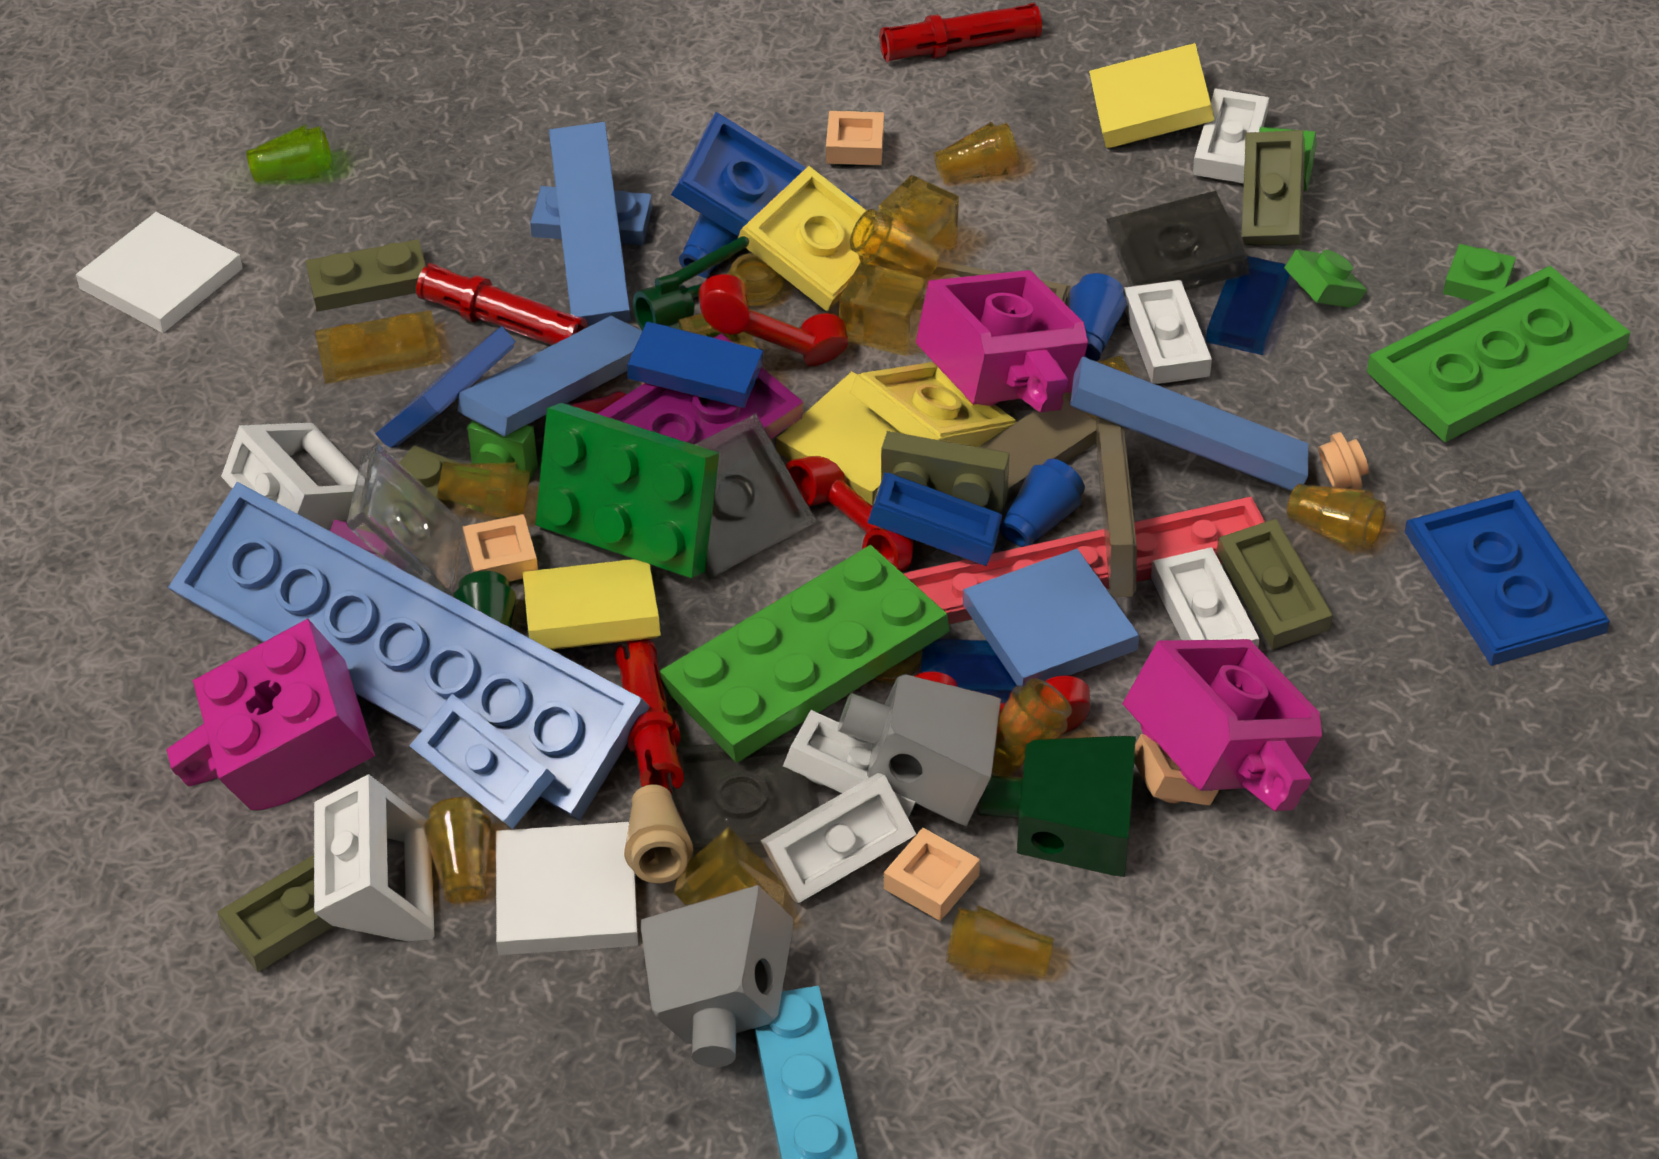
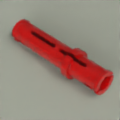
(941, 35)
(480, 300)
(653, 734)

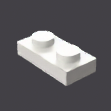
(1222, 141)
(1167, 332)
(1201, 598)
(832, 756)
(838, 837)

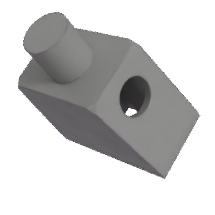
(929, 742)
(717, 969)

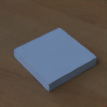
(1050, 619)

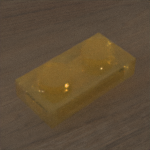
(378, 346)

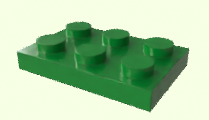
(627, 489)

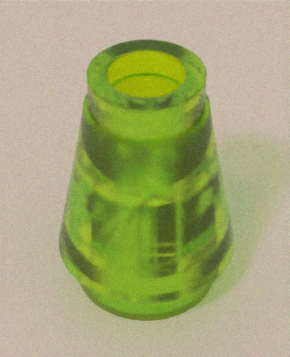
(292, 155)

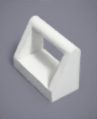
(264, 464)
(353, 867)

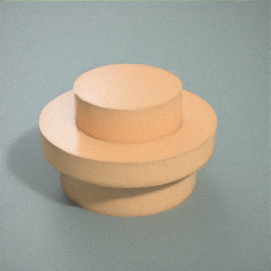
(1343, 462)

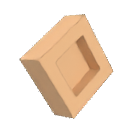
(855, 138)
(501, 547)
(1164, 777)
(931, 874)

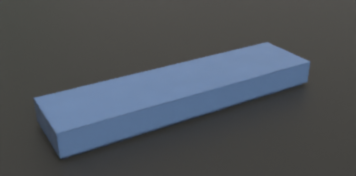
(589, 223)
(551, 377)
(1189, 424)

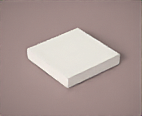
(159, 272)
(564, 889)

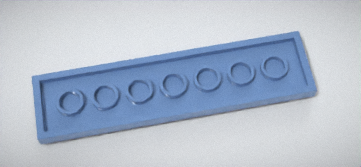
(408, 640)

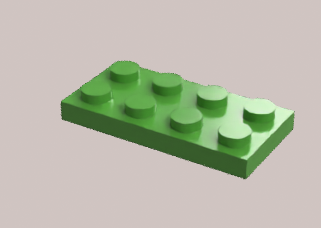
(1497, 353)
(804, 652)

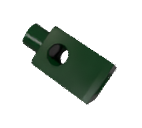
(1070, 801)

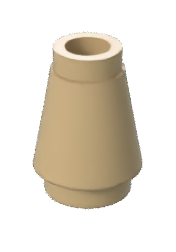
(656, 837)

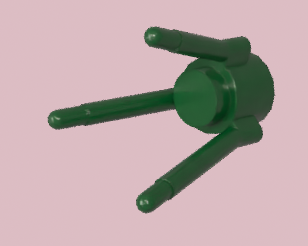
(670, 298)

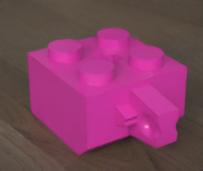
(1002, 338)
(1227, 718)
(275, 721)

